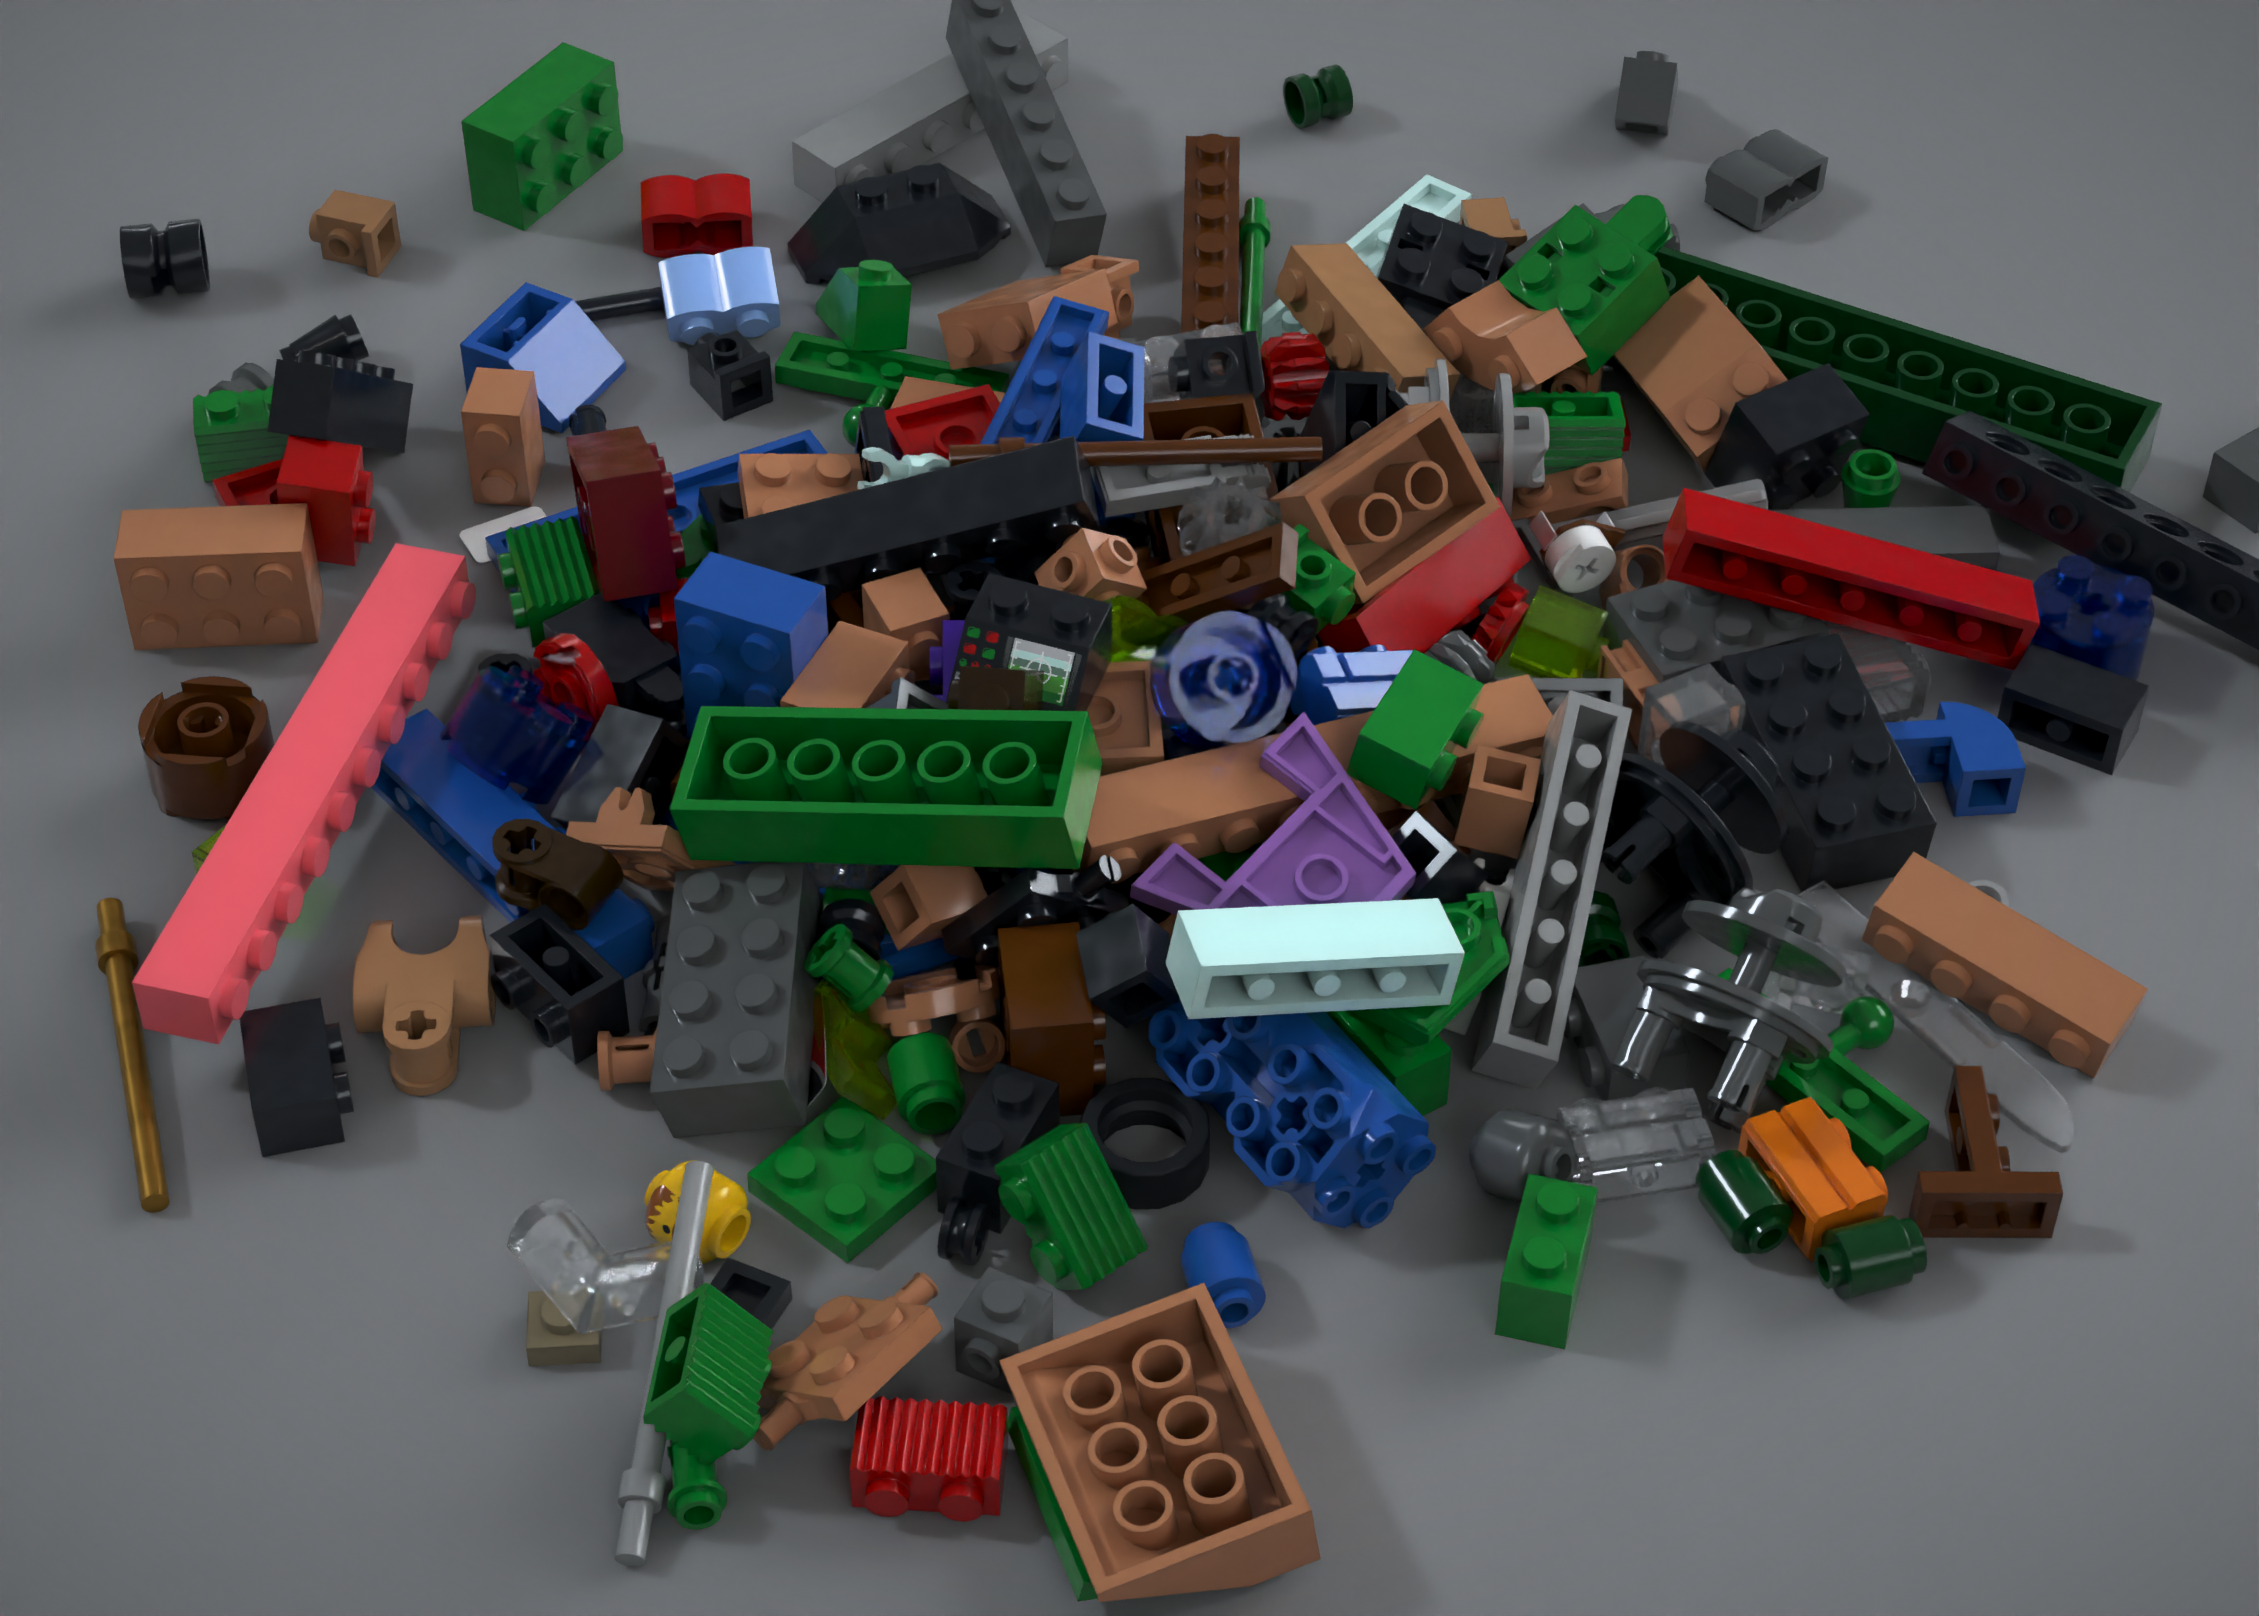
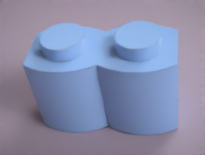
(719, 294)

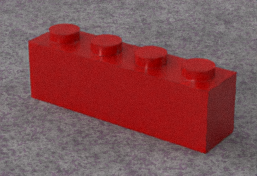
(1436, 592)

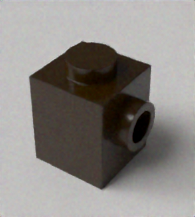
(997, 689)

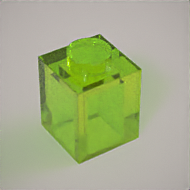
(1559, 637)

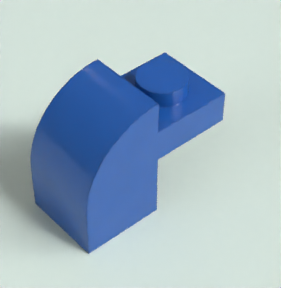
(1968, 754)

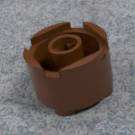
(204, 746)

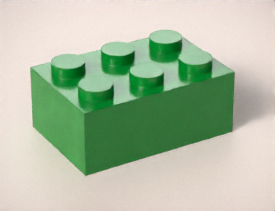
(542, 136)

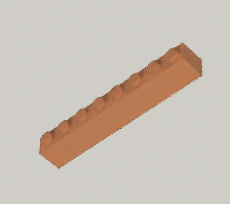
(1229, 803)

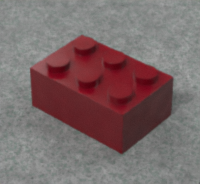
(623, 512)

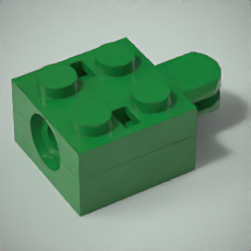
(1597, 275)

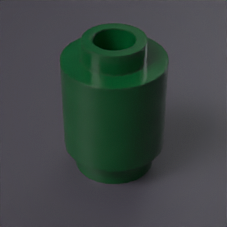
(1743, 1202)
(1870, 1256)

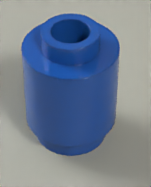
(1225, 1263)

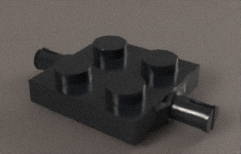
(1032, 900)

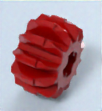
(1292, 374)

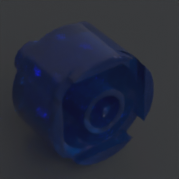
(2094, 615)
(1247, 707)
(517, 733)

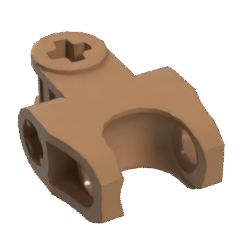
(423, 1001)

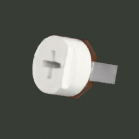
(1578, 552)

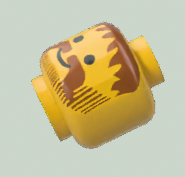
(726, 1214)

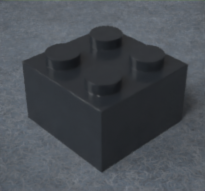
(1791, 438)

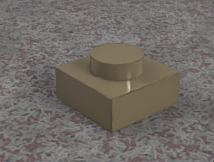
(554, 1339)

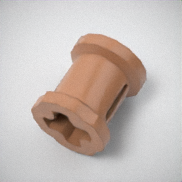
(624, 1059)

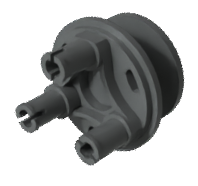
(1756, 1033)

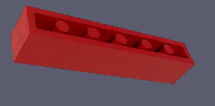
(1849, 579)

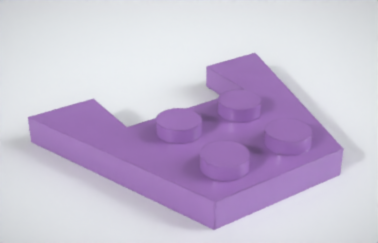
(1320, 855)

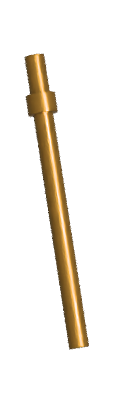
(117, 960)

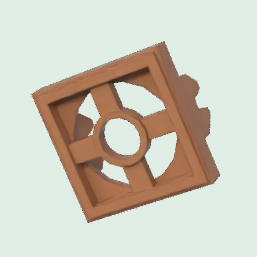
(643, 850)

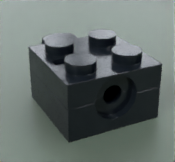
(1436, 263)

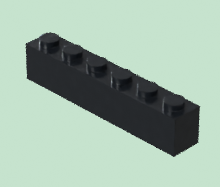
(924, 520)

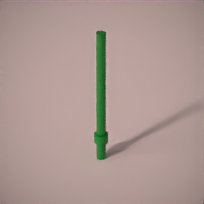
(1254, 238)

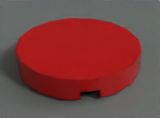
(574, 675)

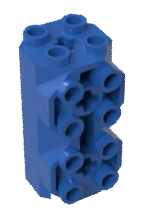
(1300, 1107)

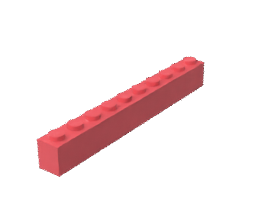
(303, 797)

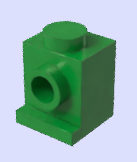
(1321, 583)

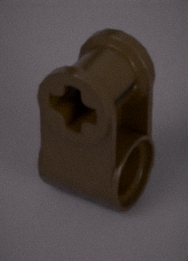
(561, 872)

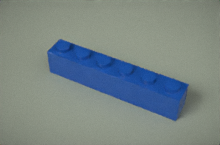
(459, 817)

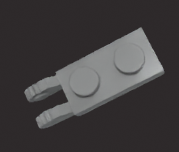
(1161, 486)

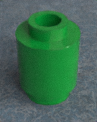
(926, 1082)

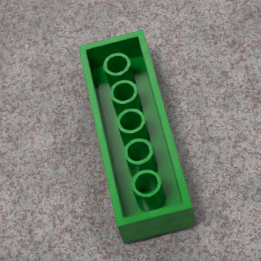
(888, 786)

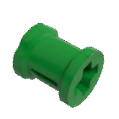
(848, 968)

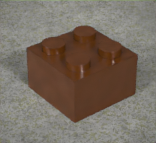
(1048, 1011)

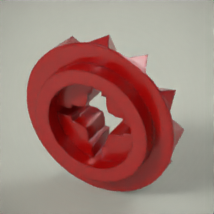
(1502, 621)

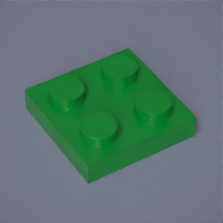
(844, 1179)

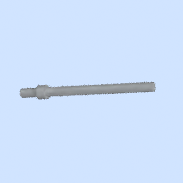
(644, 1485)

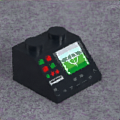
(1042, 630)

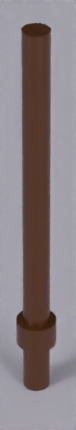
(1165, 451)

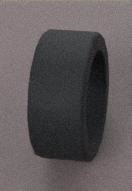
(1157, 1104)

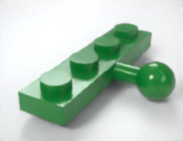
(867, 376)
(1876, 1119)

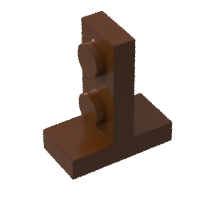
(1982, 1193)

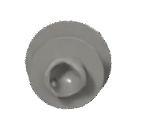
(1517, 438)

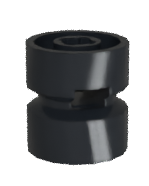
(164, 258)

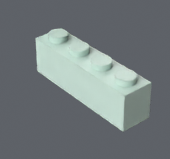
(1313, 958)

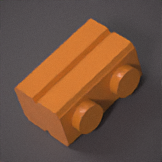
(1813, 1170)

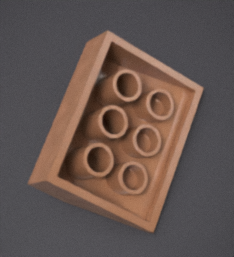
(1162, 1453)

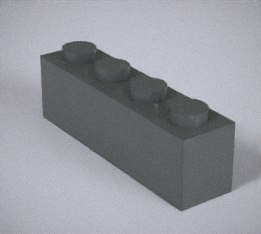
(1946, 531)

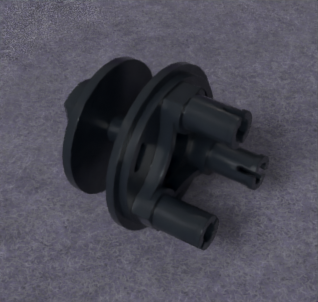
(1692, 822)

